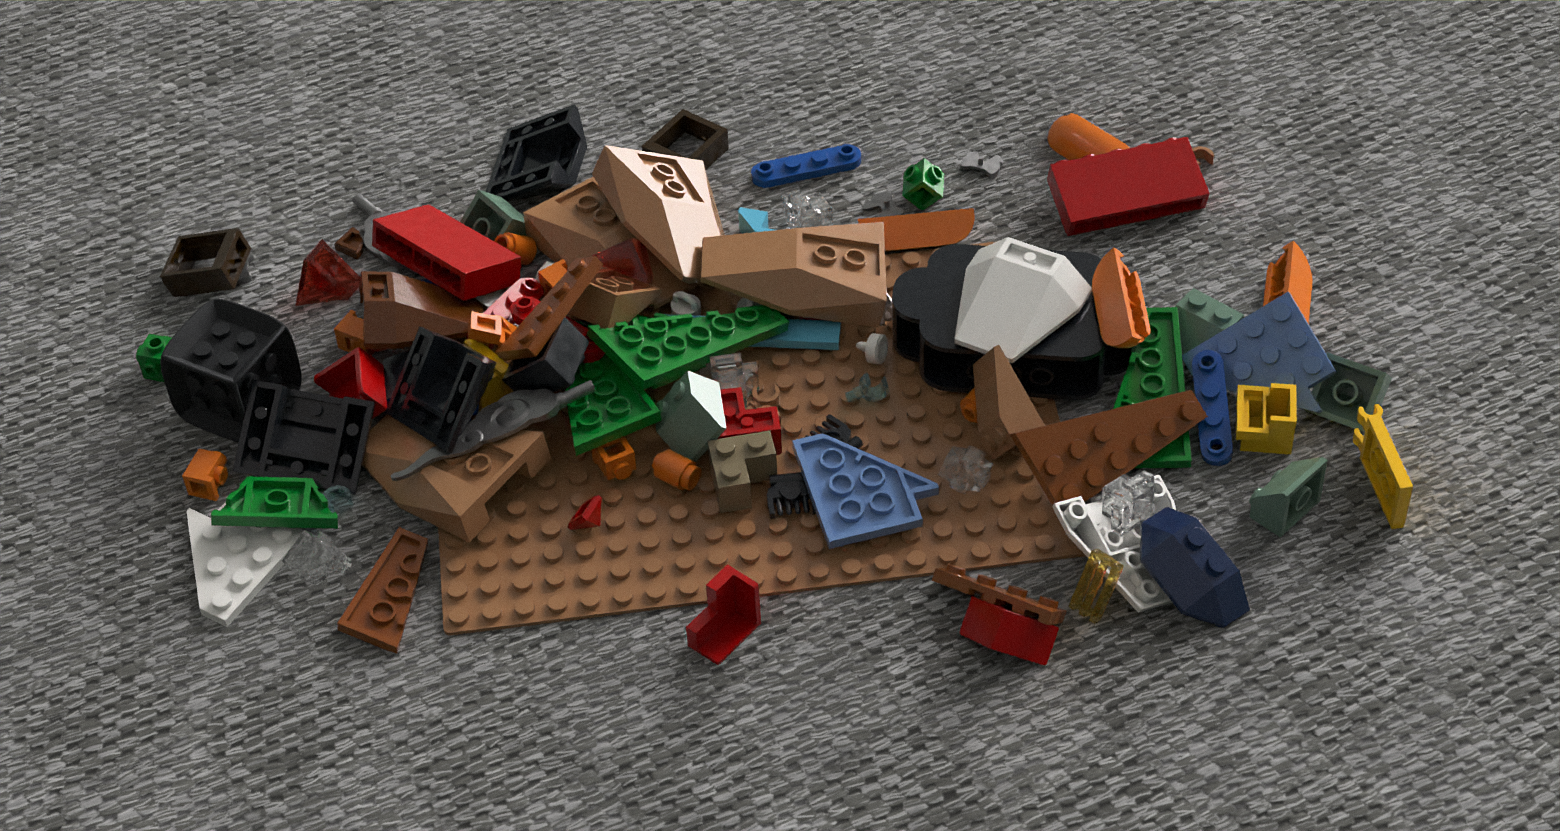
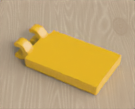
(1383, 466)

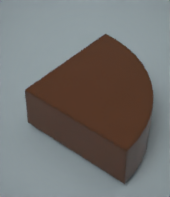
(350, 244)

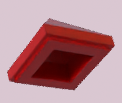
(587, 515)

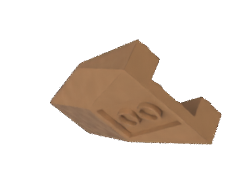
(662, 203)
(584, 224)
(804, 271)
(453, 489)

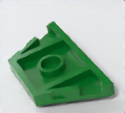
(276, 504)

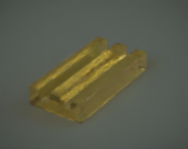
(1085, 580)

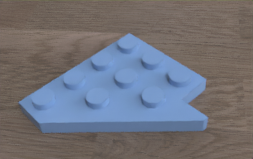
(1271, 348)
(858, 492)

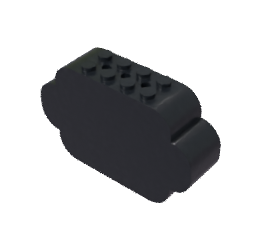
(1062, 366)

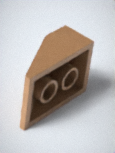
(613, 299)
(1001, 403)

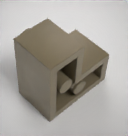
(738, 463)

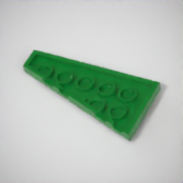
(681, 343)
(1157, 372)
(610, 411)

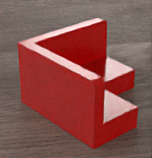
(356, 377)
(749, 421)
(728, 618)
(1008, 631)

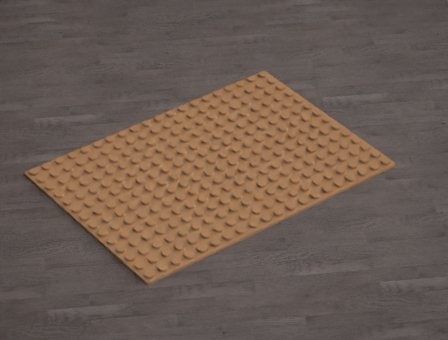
(668, 543)

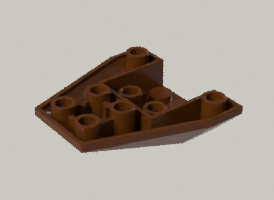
(401, 304)

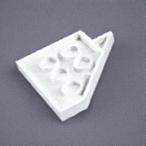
(234, 563)

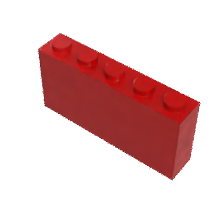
(1127, 186)
(446, 252)

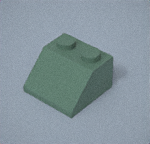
(493, 216)
(1202, 318)
(1348, 390)
(691, 415)
(1289, 495)

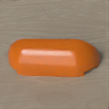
(1076, 137)
(925, 229)
(1290, 275)
(1119, 303)

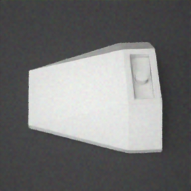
(1017, 297)
(1092, 530)

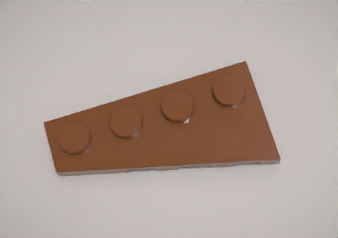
(549, 313)
(385, 597)
(1046, 608)

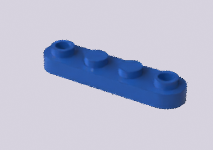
(806, 166)
(1212, 395)

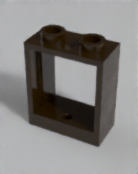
(714, 136)
(225, 246)

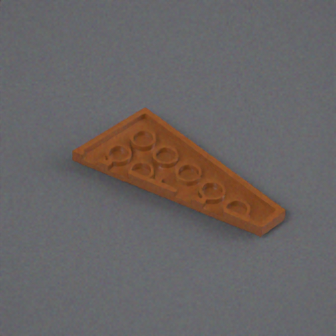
(1095, 449)

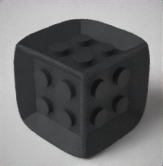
(217, 356)

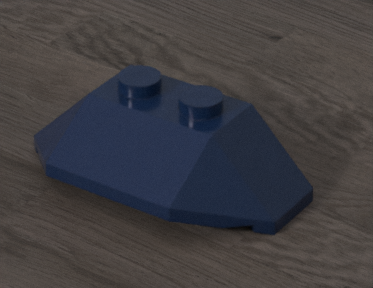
(1192, 568)

